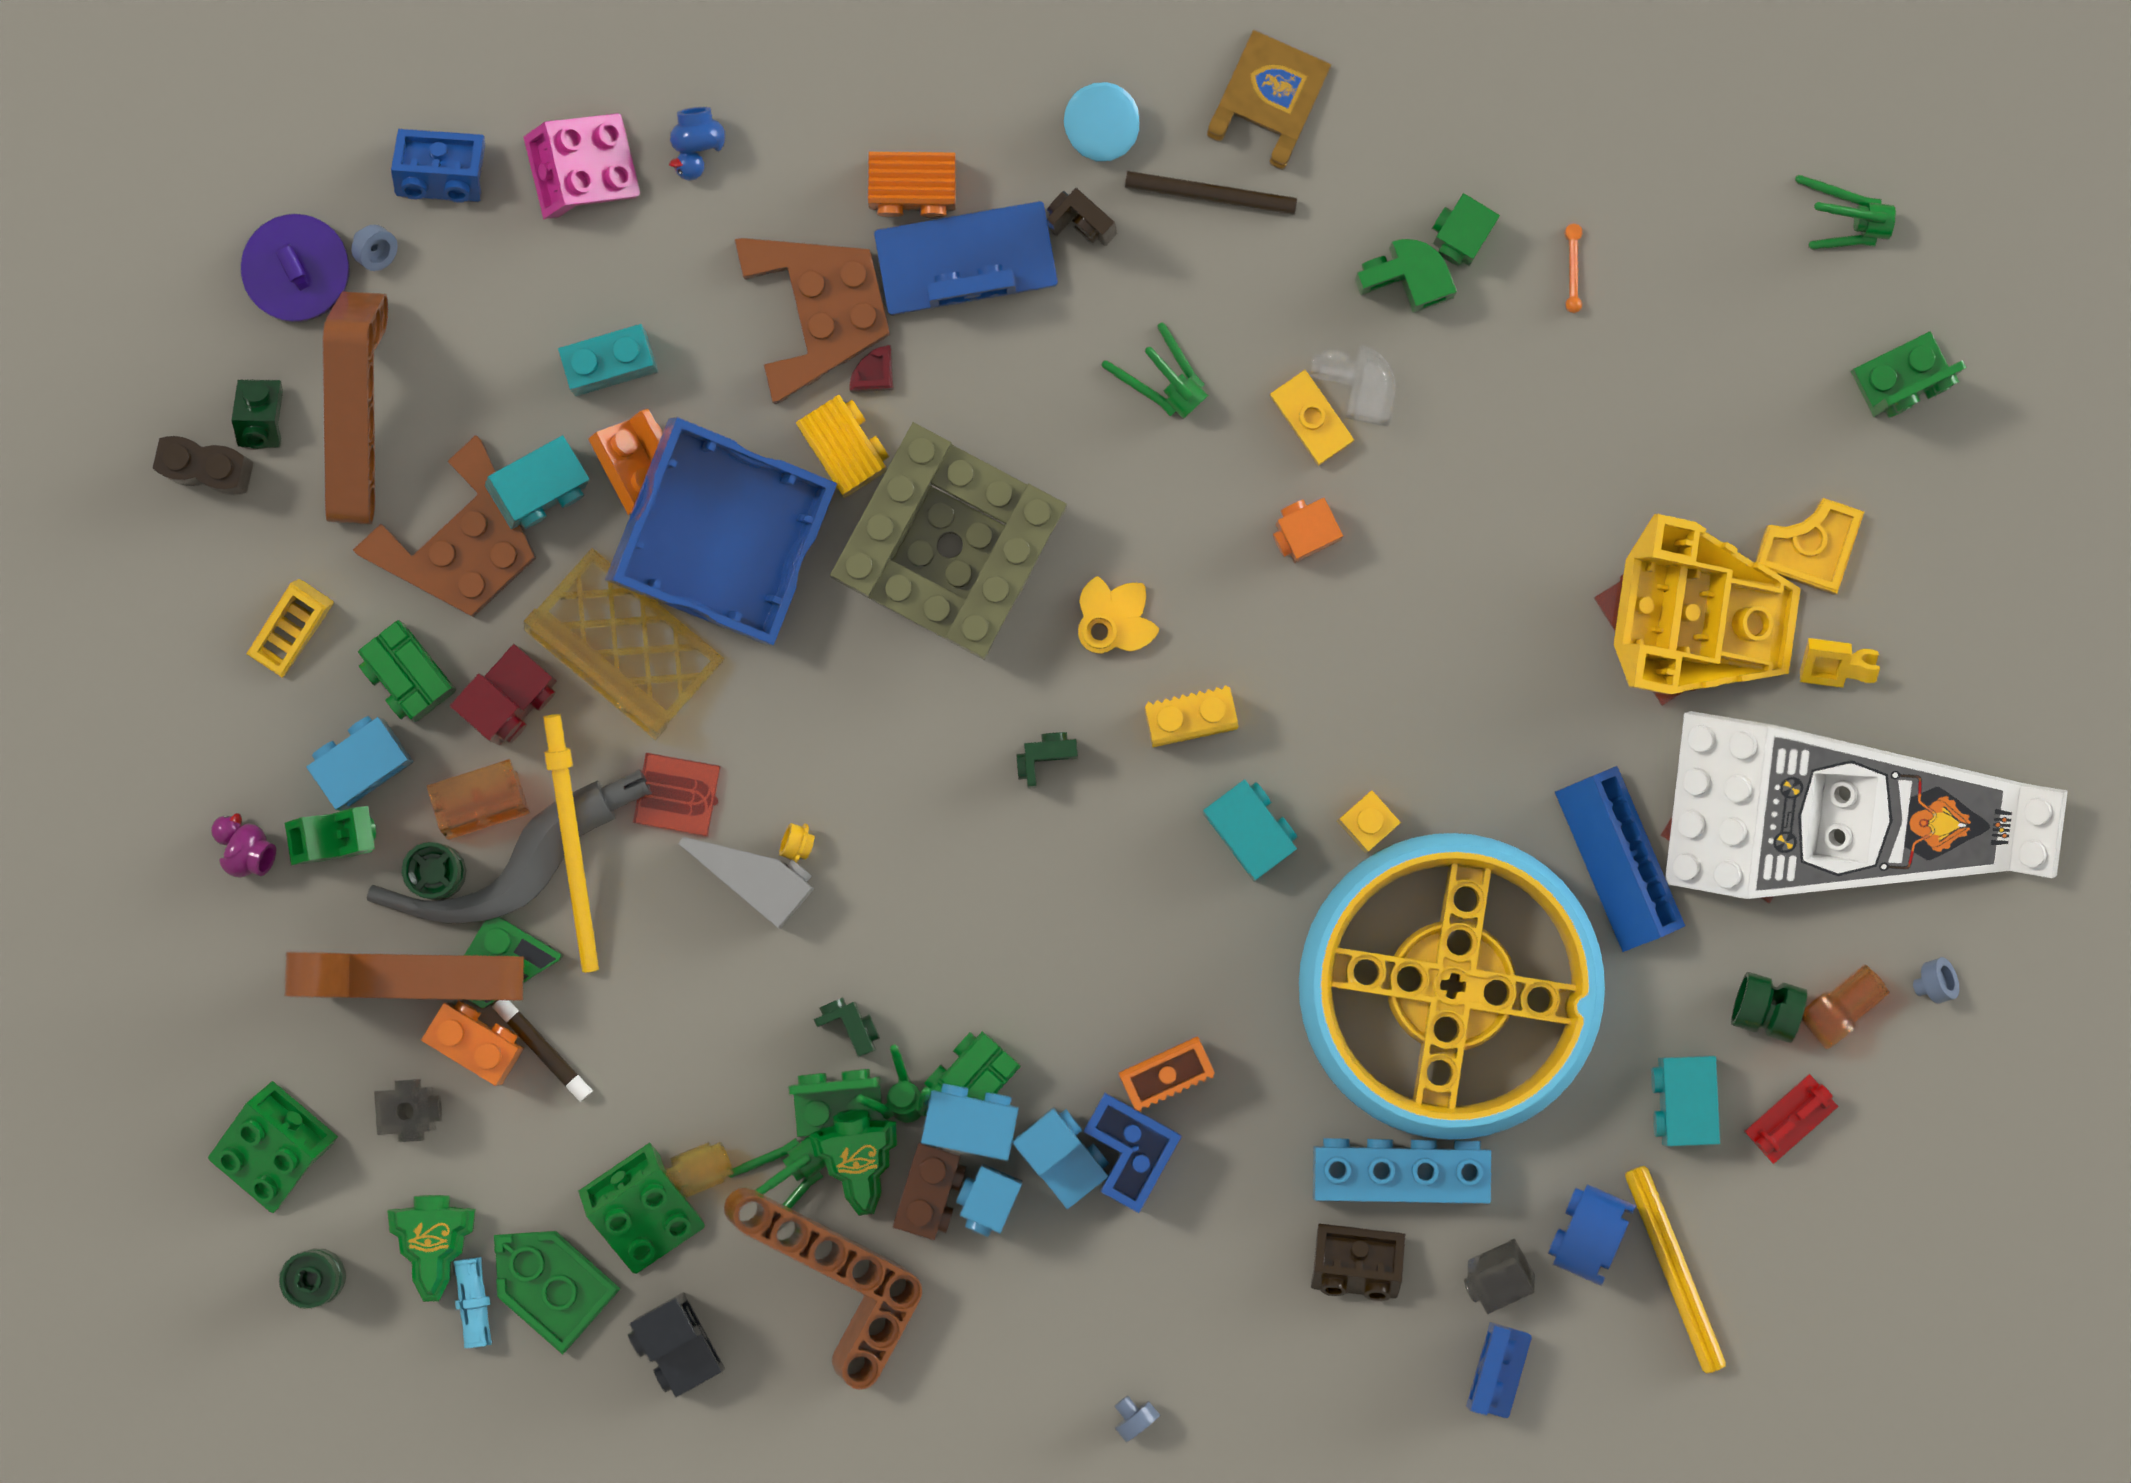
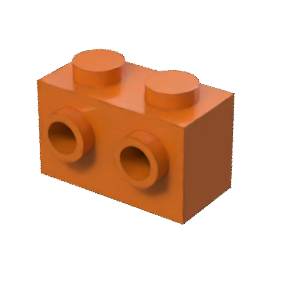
(473, 1043)

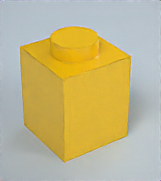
(1368, 821)

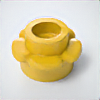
(796, 842)

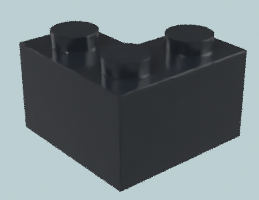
(677, 1344)

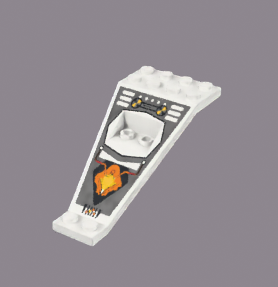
(1765, 802)

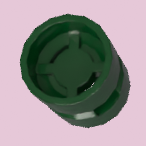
(433, 871)
(1769, 1007)
(312, 1278)

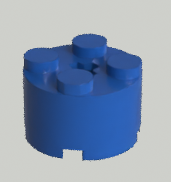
(1592, 1233)

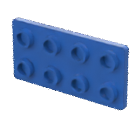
(966, 258)

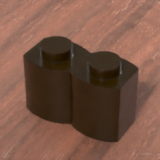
(211, 465)

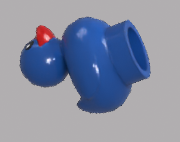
(694, 133)

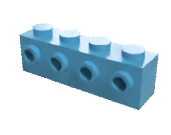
(1401, 1173)

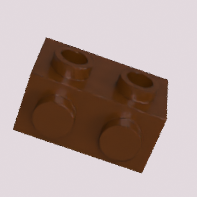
(927, 1191)

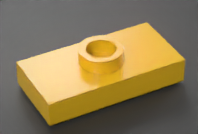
(1311, 417)

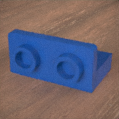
(438, 165)
(1498, 1371)

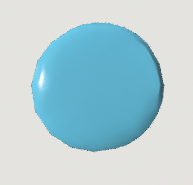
(1102, 121)

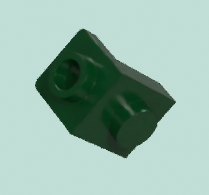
(257, 413)
(1052, 748)
(859, 1028)

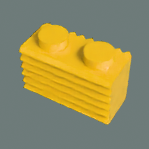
(842, 445)
(1191, 716)

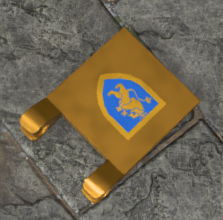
(1272, 89)

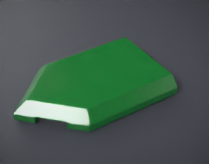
(550, 1285)

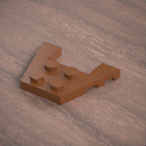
(834, 300)
(470, 555)

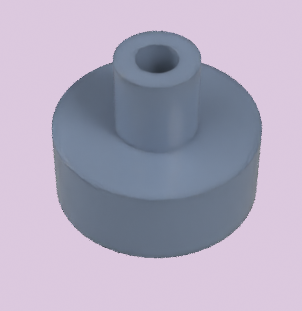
(374, 247)
(1937, 981)
(1135, 1418)

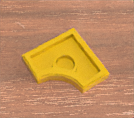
(1814, 549)

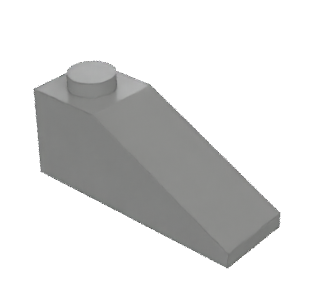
(762, 881)

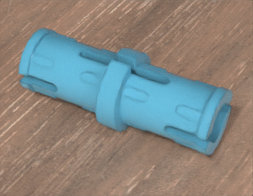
(472, 1302)

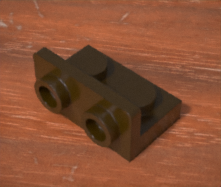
(1088, 218)
(1358, 1262)

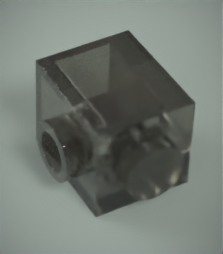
(1499, 1277)

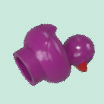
(246, 847)

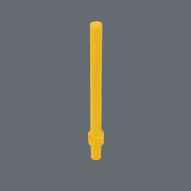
(558, 760)

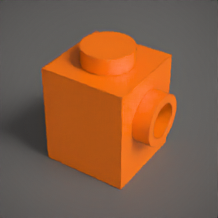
(1306, 529)

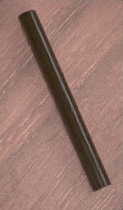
(1210, 192)

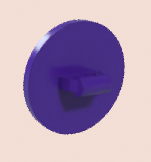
(295, 267)

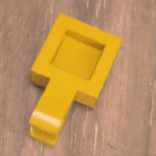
(1833, 662)

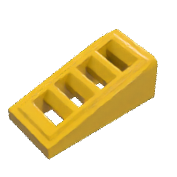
(311, 597)

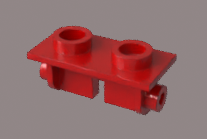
(1791, 1118)

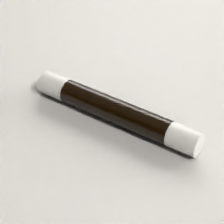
(542, 1049)

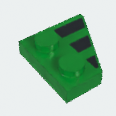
(503, 938)

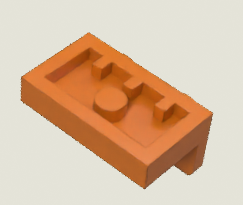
(627, 454)

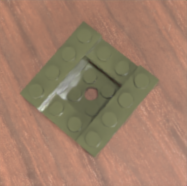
(897, 537)

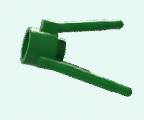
(1870, 217)
(1183, 392)
(903, 1098)
(799, 1163)

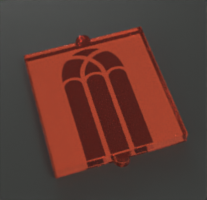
(680, 794)

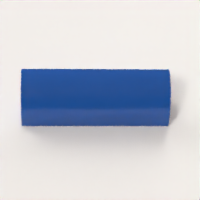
(1620, 859)

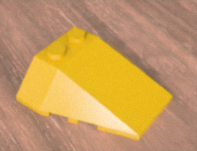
(1700, 612)

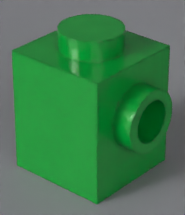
(1463, 230)

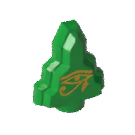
(857, 1155)
(431, 1239)

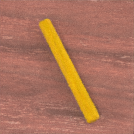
(1675, 1269)

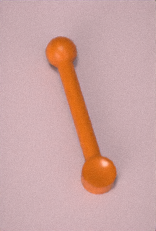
(1573, 234)

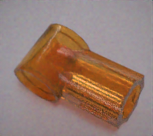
(1835, 1013)

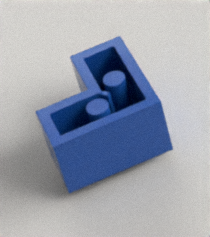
(1143, 1148)

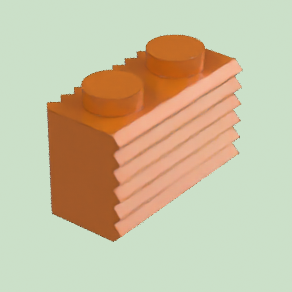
(912, 183)
(1166, 1073)

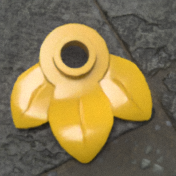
(1119, 612)

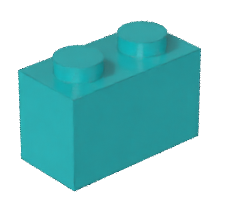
(608, 360)
(538, 483)
(1250, 828)
(1686, 1100)

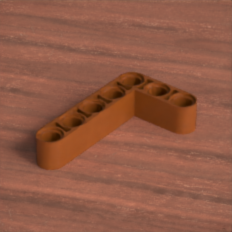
(349, 420)
(404, 976)
(839, 1266)

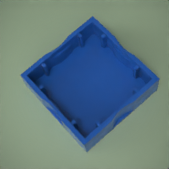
(720, 531)

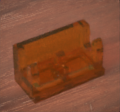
(478, 799)

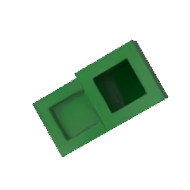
(1417, 267)
(330, 836)

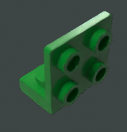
(1898, 376)
(820, 1100)
(271, 1146)
(639, 1209)

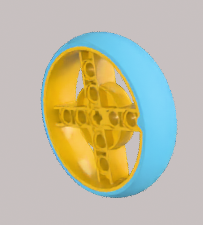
(1433, 1106)

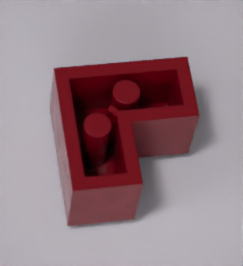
(505, 696)

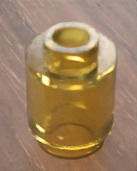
(700, 1168)

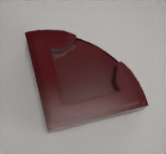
(873, 371)

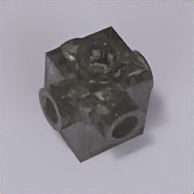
(391, 1112)

